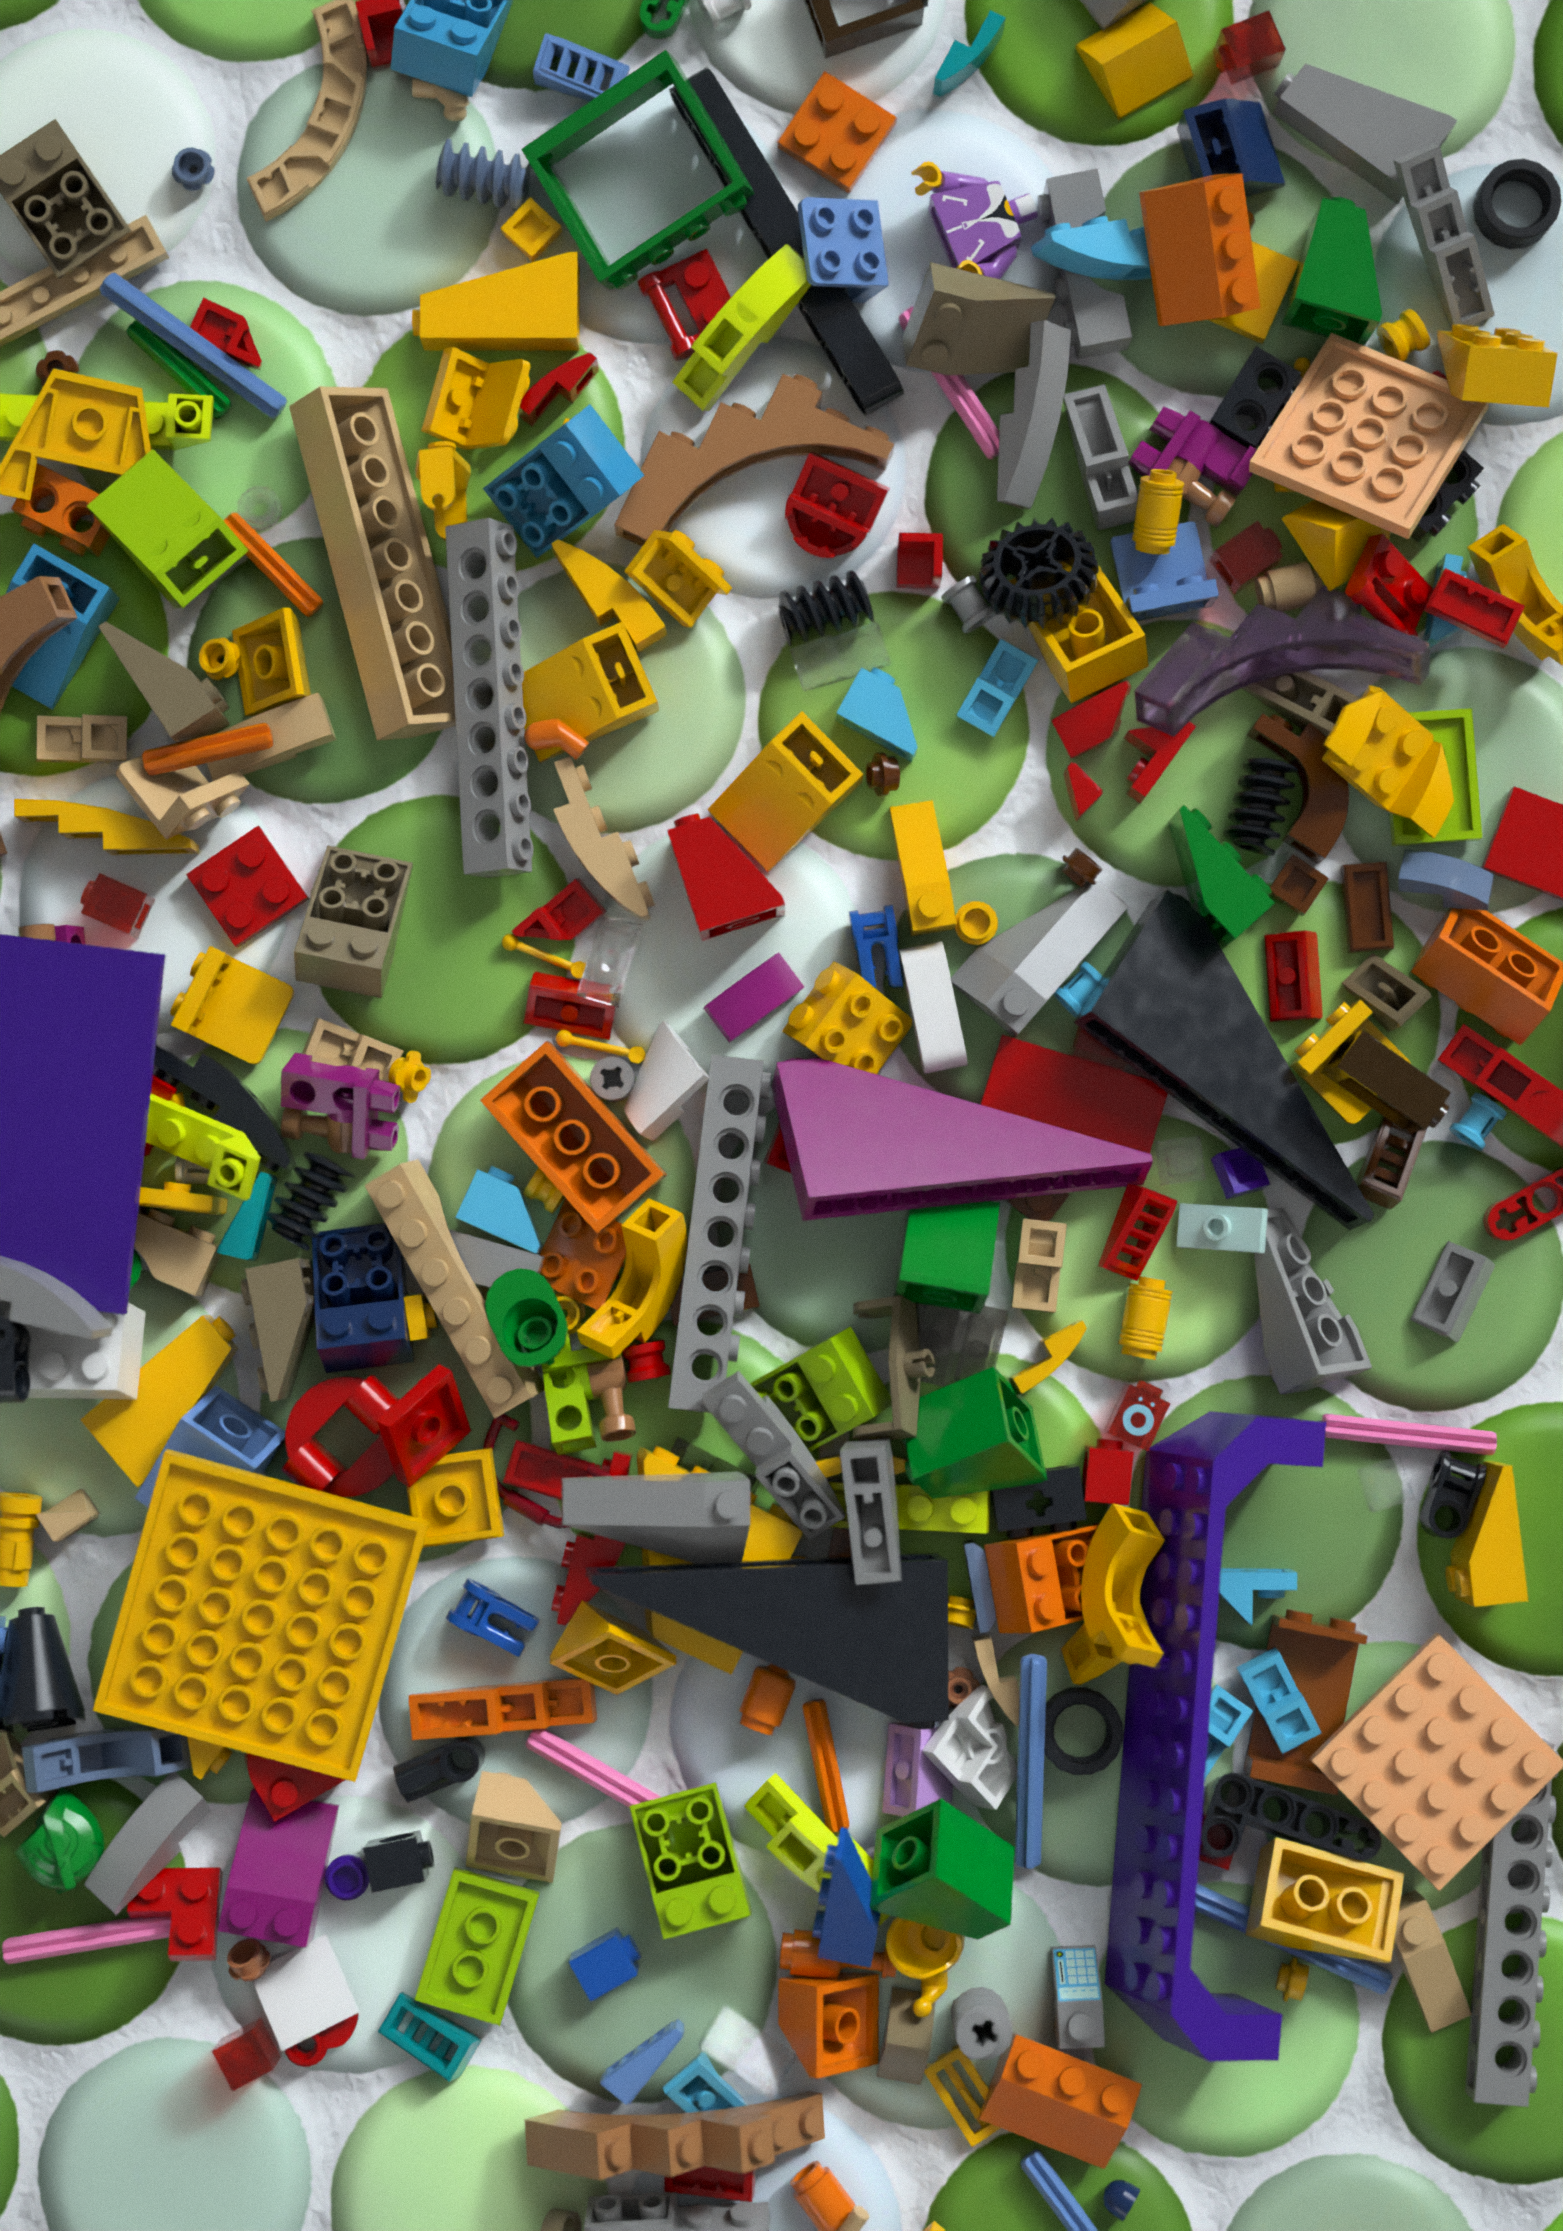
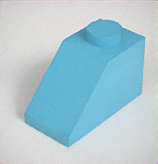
(878, 712)
(500, 1209)

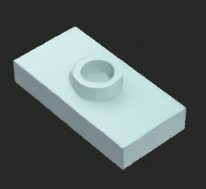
(1222, 1228)

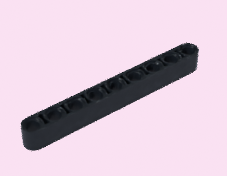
(776, 223)

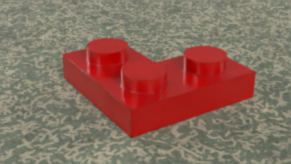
(193, 1904)

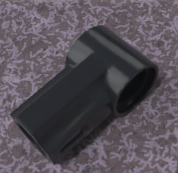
(436, 1769)

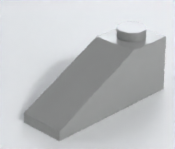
(872, 1510)

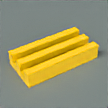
(945, 2062)

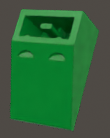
(1215, 880)

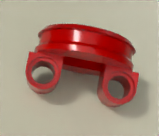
(317, 1467)

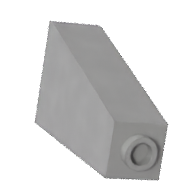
(1359, 123)

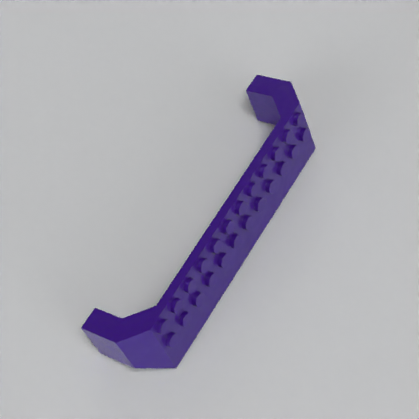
(1167, 1729)

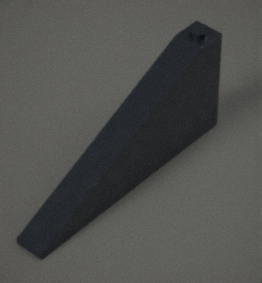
(1194, 1032)
(811, 1618)

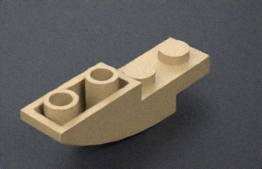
(604, 858)

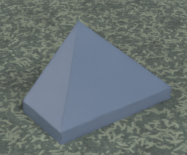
(980, 1585)

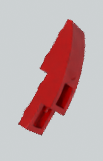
(1507, 1082)
(588, 1552)

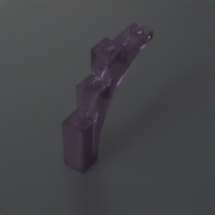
(1269, 644)

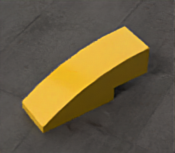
(610, 595)

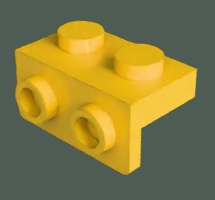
(677, 575)

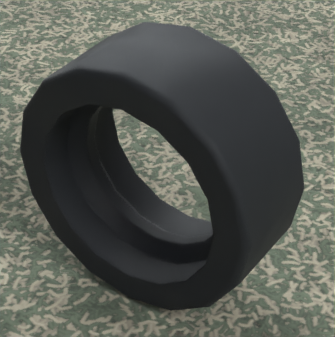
(1536, 177)
(1112, 1742)

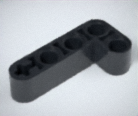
(1290, 1824)

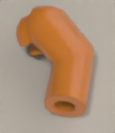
(552, 734)

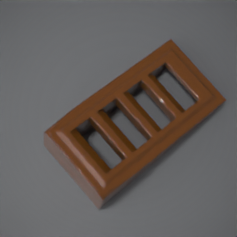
(1382, 1193)

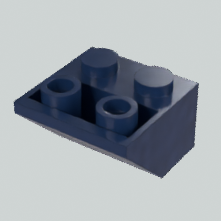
(1231, 139)

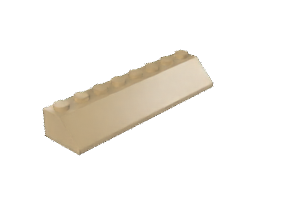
(379, 557)

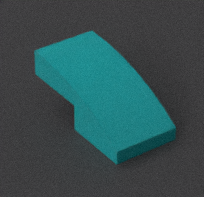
(964, 60)

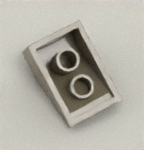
(972, 323)
(174, 693)

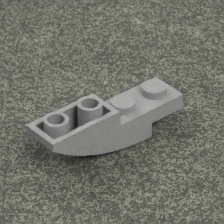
(777, 1452)
(662, 2213)

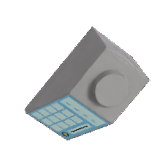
(1077, 1997)

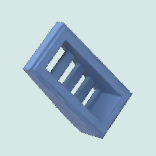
(568, 52)
(634, 2070)

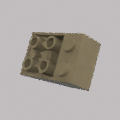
(58, 199)
(352, 922)
(283, 1320)

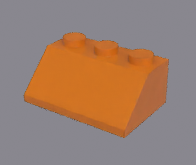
(1200, 249)
(1490, 971)
(1060, 2101)

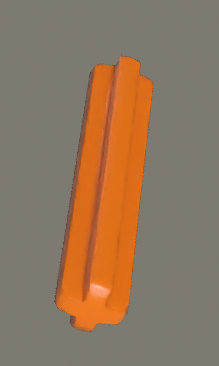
(275, 567)
(207, 749)
(825, 1765)

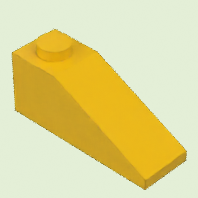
(922, 868)

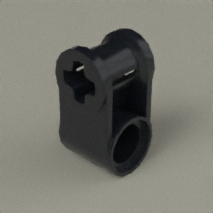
(14, 1361)
(1451, 1492)

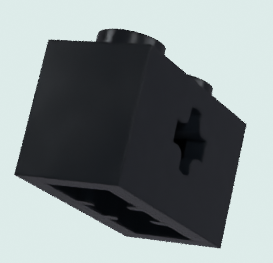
(1061, 1513)

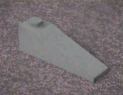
(1031, 960)
(1301, 1326)
(678, 1515)

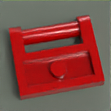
(700, 291)
(1388, 586)

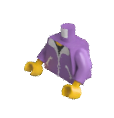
(975, 219)

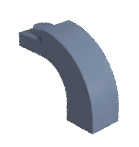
(104, 1755)

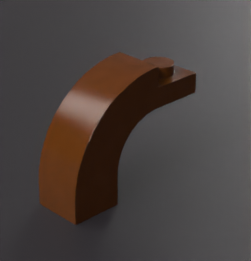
(1323, 789)

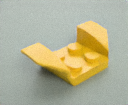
(1391, 760)

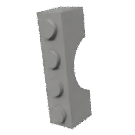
(1095, 315)

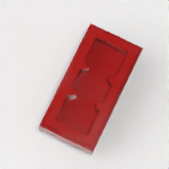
(1474, 608)
(542, 1469)
(713, 2183)

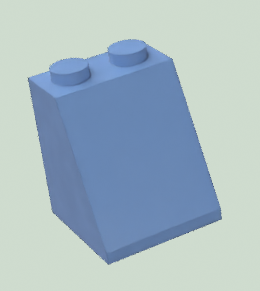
(221, 1432)

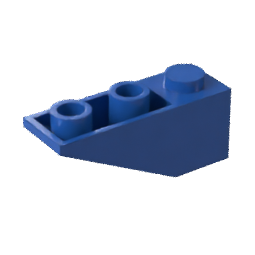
(848, 1924)

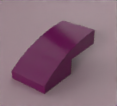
(753, 997)

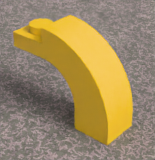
(1508, 568)
(650, 1279)
(1113, 1582)

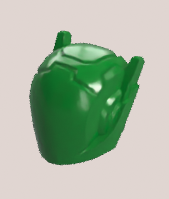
(63, 1844)

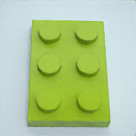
(1463, 824)
(477, 1946)

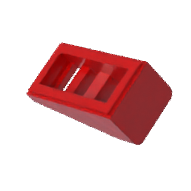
(1154, 1221)

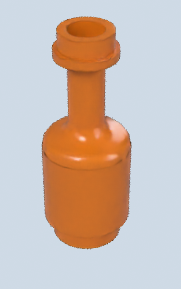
(766, 1699)
(800, 1956)
(822, 2196)

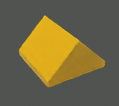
(1137, 59)
(1330, 540)
(271, 662)
(609, 1651)

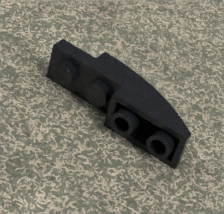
(238, 1104)

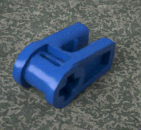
(885, 937)
(491, 1603)

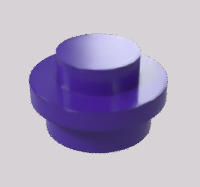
(347, 1877)

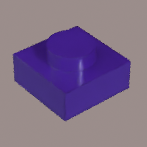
(1239, 1173)

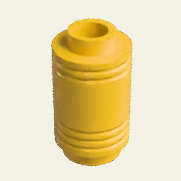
(1157, 512)
(1145, 1318)

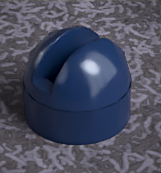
(1120, 2197)

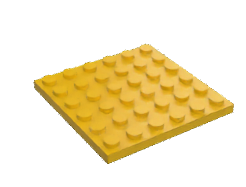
(260, 1615)

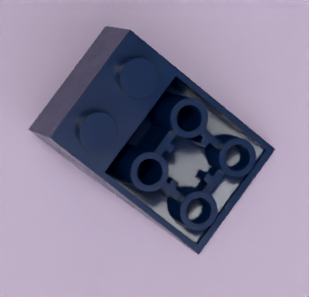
(360, 1299)

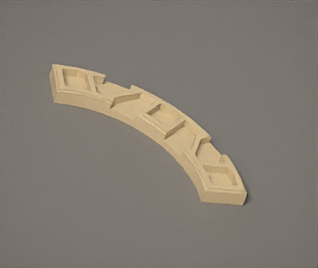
(332, 119)

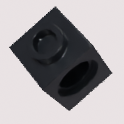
(398, 1860)

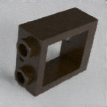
(842, 38)
(1387, 1083)

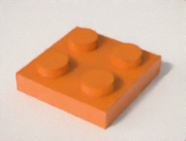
(836, 132)

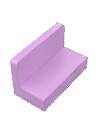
(909, 1774)

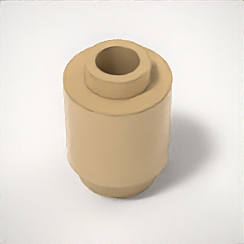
(1288, 587)

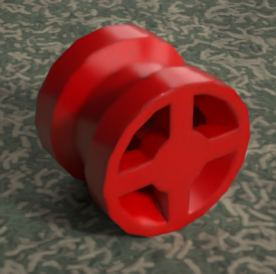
(646, 1361)

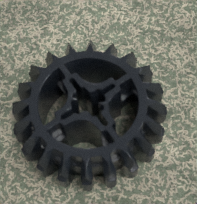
(1042, 586)

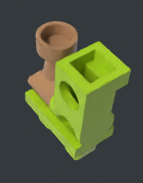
(568, 1388)

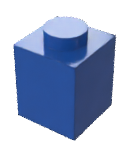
(605, 1963)

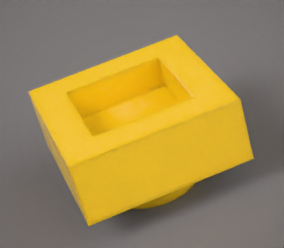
(531, 229)
(420, 1317)

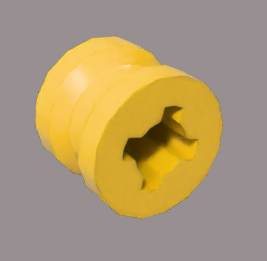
(1403, 335)
(544, 1190)

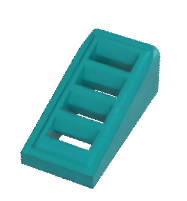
(248, 1227)
(421, 2050)

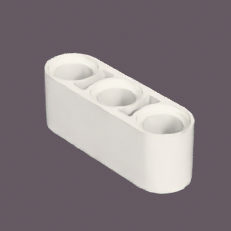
(933, 1007)

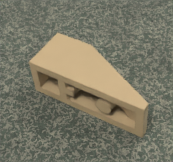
(1428, 1964)

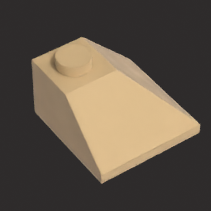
(512, 1829)

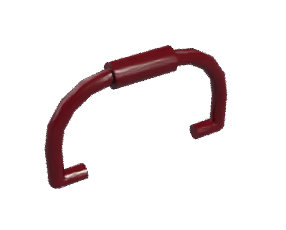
(515, 1500)

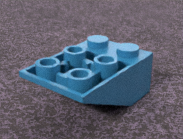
(448, 41)
(563, 481)
(58, 659)

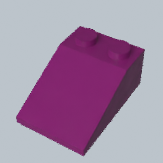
(279, 1873)

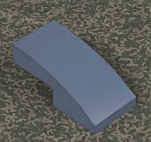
(1457, 880)

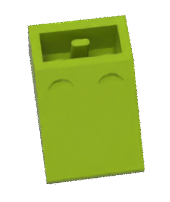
(167, 529)
(826, 1389)
(690, 1860)

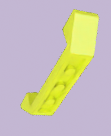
(171, 425)
(206, 1143)

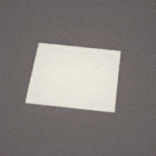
(305, 1993)

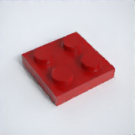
(247, 886)
(424, 1425)

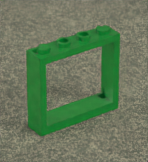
(600, 115)

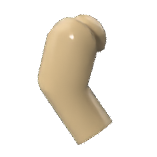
(454, 102)

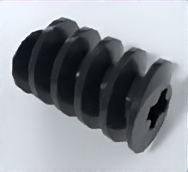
(824, 606)
(1258, 804)
(308, 1199)

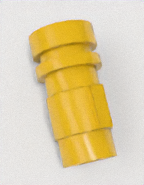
(16, 1536)

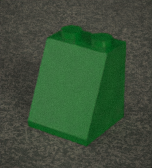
(1335, 276)
(948, 1255)
(974, 1438)
(943, 1872)

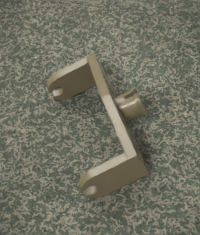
(906, 1367)

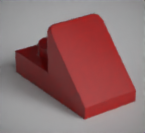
(1160, 748)

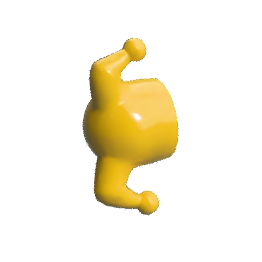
(924, 1955)

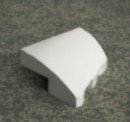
(663, 1084)
(974, 1751)

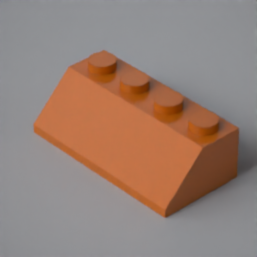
(573, 1137)

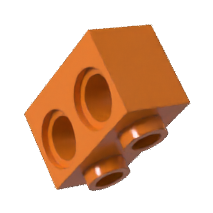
(61, 520)

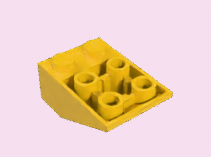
(1497, 366)
(589, 687)
(786, 791)

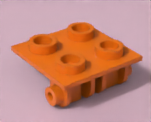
(581, 1260)

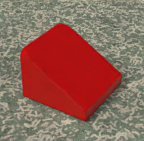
(1081, 790)

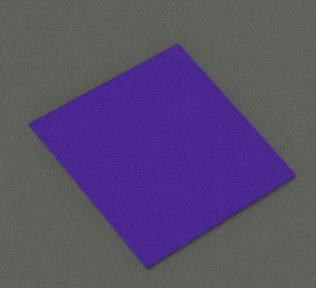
(75, 1108)

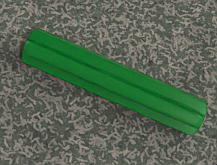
(178, 367)

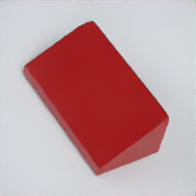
(1293, 976)
(555, 1006)

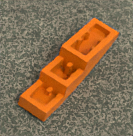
(502, 1708)

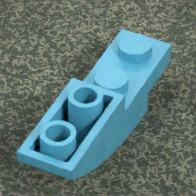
(1096, 249)

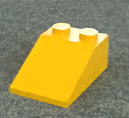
(1095, 645)
(1489, 1553)
(1324, 1902)

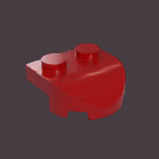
(832, 507)
(285, 1785)

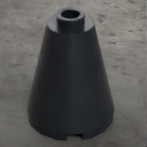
(37, 1676)

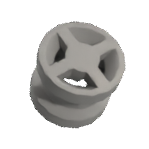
(614, 1089)

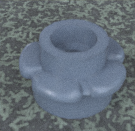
(185, 160)

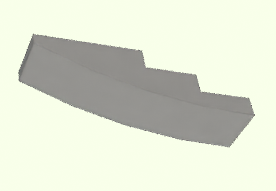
(1443, 236)
(1030, 430)

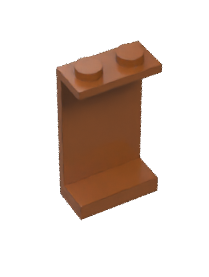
(1322, 1667)

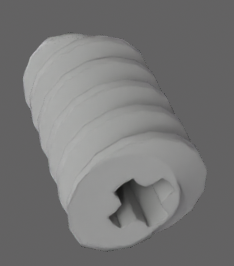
(985, 2039)

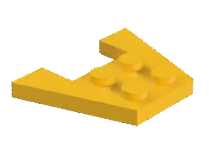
(77, 424)

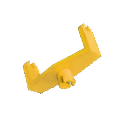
(443, 482)

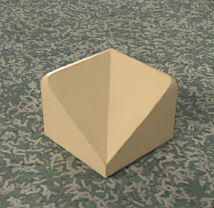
(68, 1516)

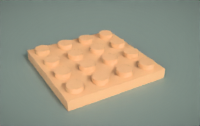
(1368, 436)
(1437, 1761)

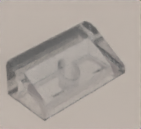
(611, 960)
(747, 2052)

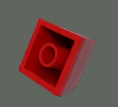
(720, 880)

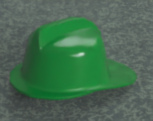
(526, 1318)

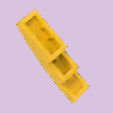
(120, 832)

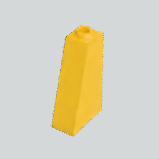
(506, 311)
(167, 1389)

